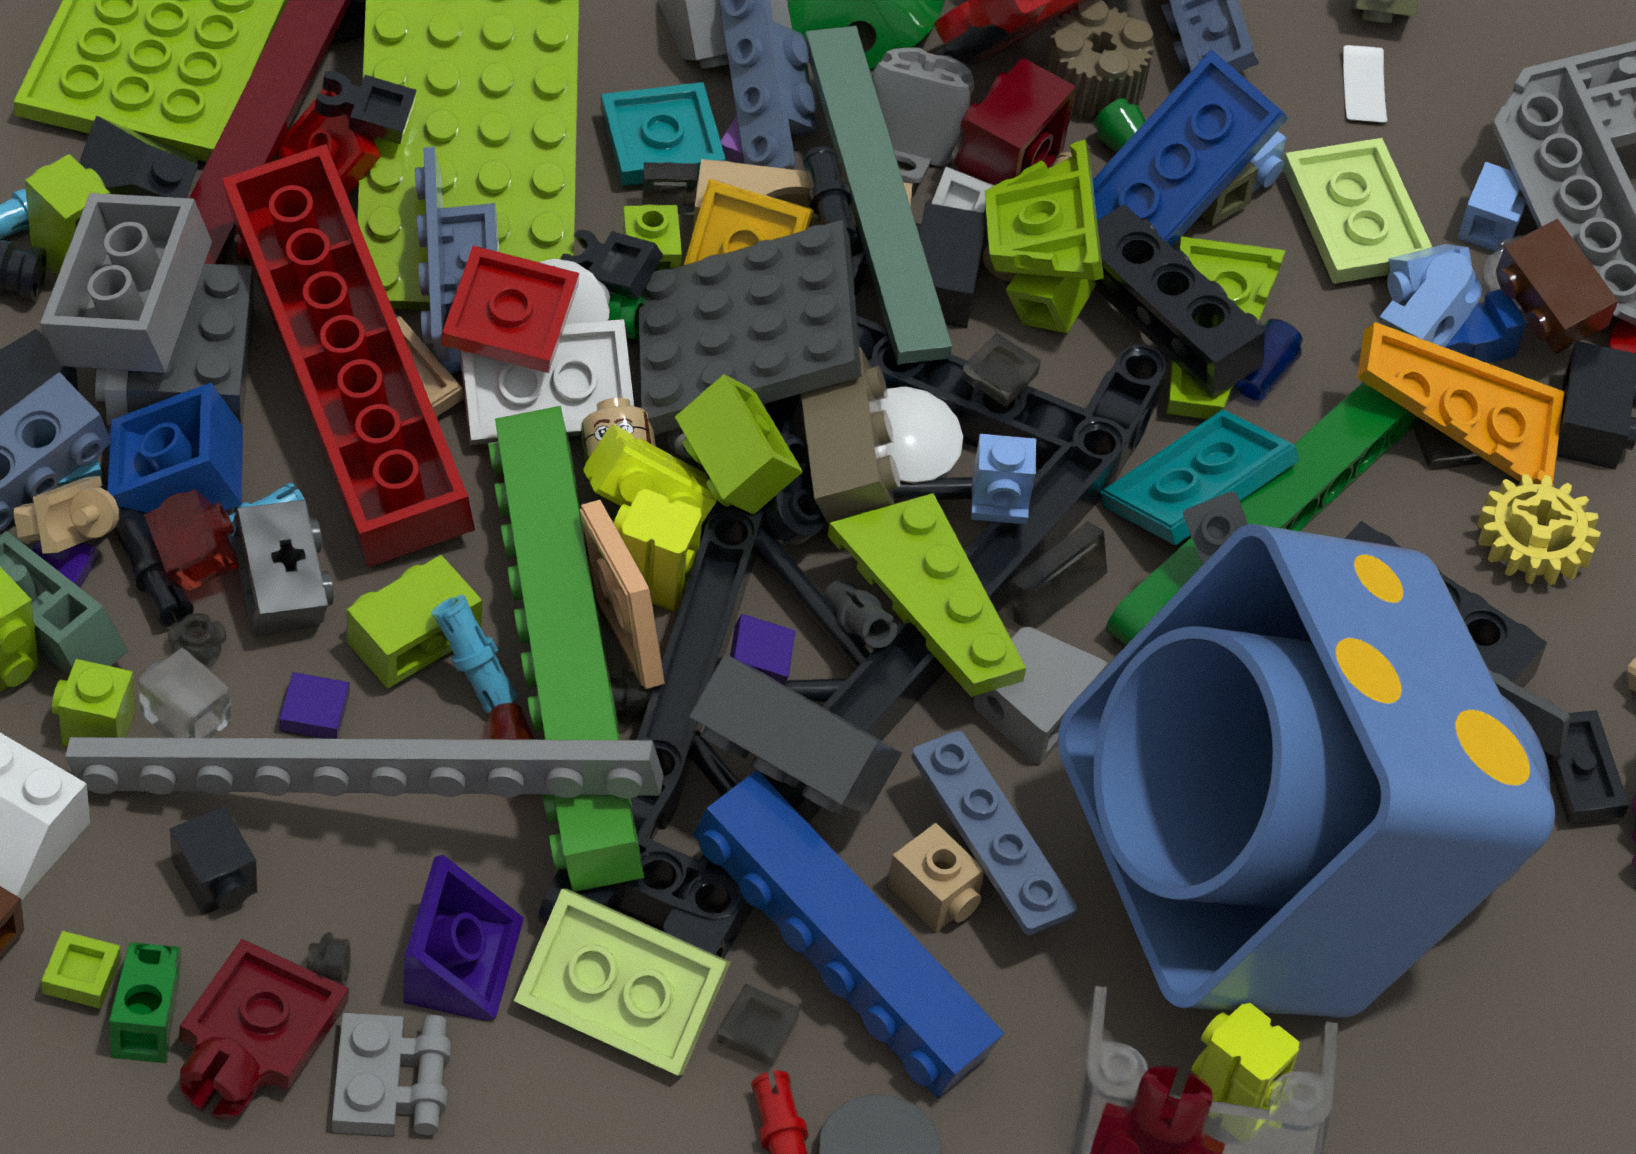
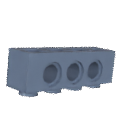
(52, 415)

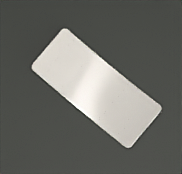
(1364, 83)

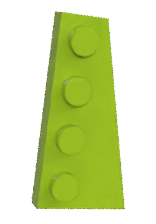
(1248, 278)
(934, 586)

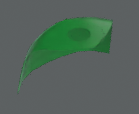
(895, 21)

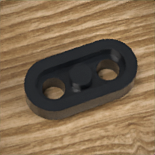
(783, 510)

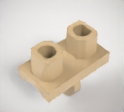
(67, 515)

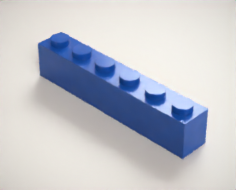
(846, 934)

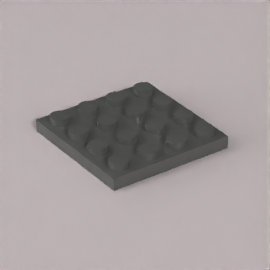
(760, 314)

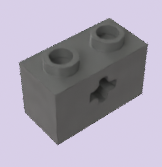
(271, 595)

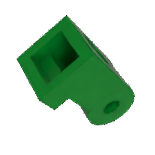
(145, 1003)

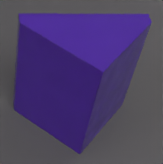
(459, 945)

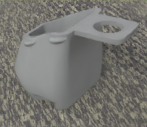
(922, 106)

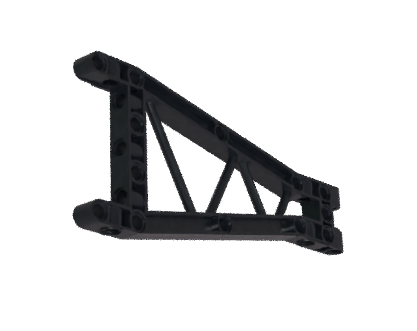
(1077, 459)

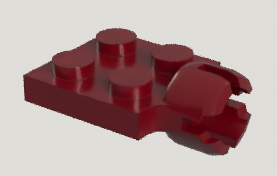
(254, 1028)
(1158, 1121)

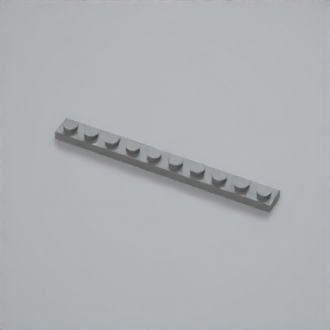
(367, 766)

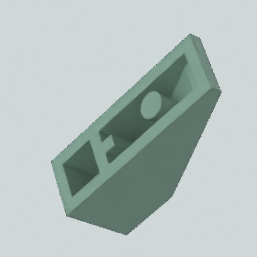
(65, 617)

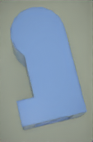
(1439, 303)

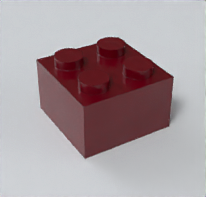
(1016, 124)

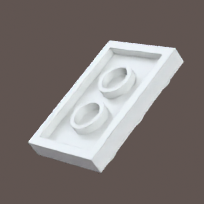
(585, 370)

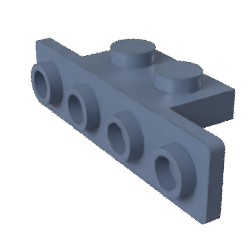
(1210, 26)
(768, 82)
(449, 240)
(994, 832)

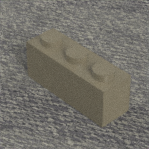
(849, 445)

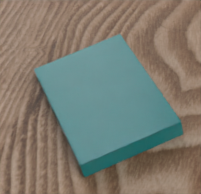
(1203, 464)

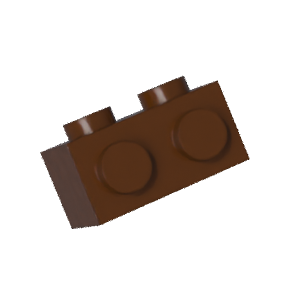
(1555, 286)

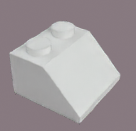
(39, 815)

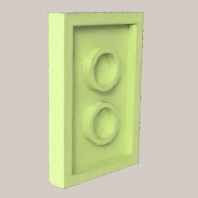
(1355, 207)
(622, 981)

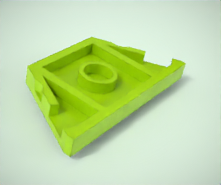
(1046, 220)

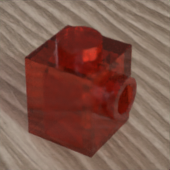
(192, 538)

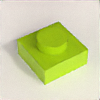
(81, 969)

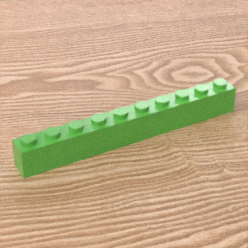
(565, 636)

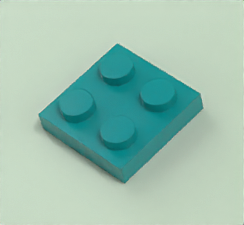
(660, 128)

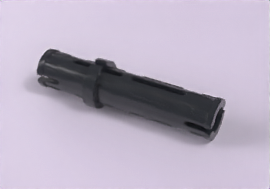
(148, 568)

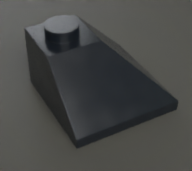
(136, 163)

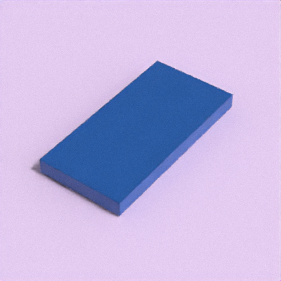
(1189, 149)

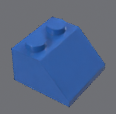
(175, 449)

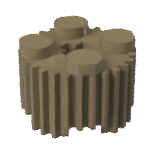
(1101, 56)

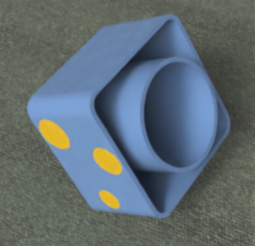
(1303, 774)

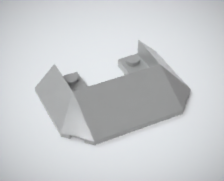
(1561, 148)

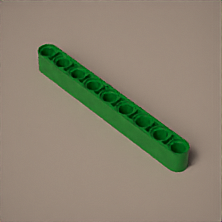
(1329, 462)

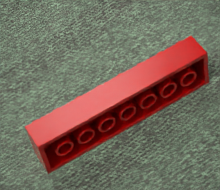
(348, 356)

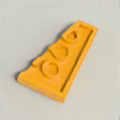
(1473, 402)

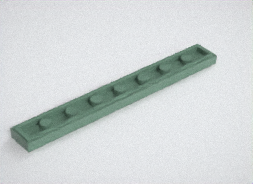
(878, 196)

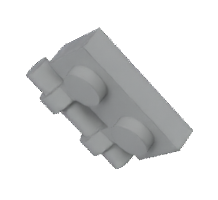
(369, 1075)

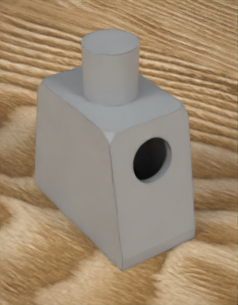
(1033, 709)

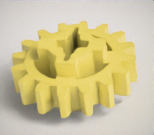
(1538, 529)

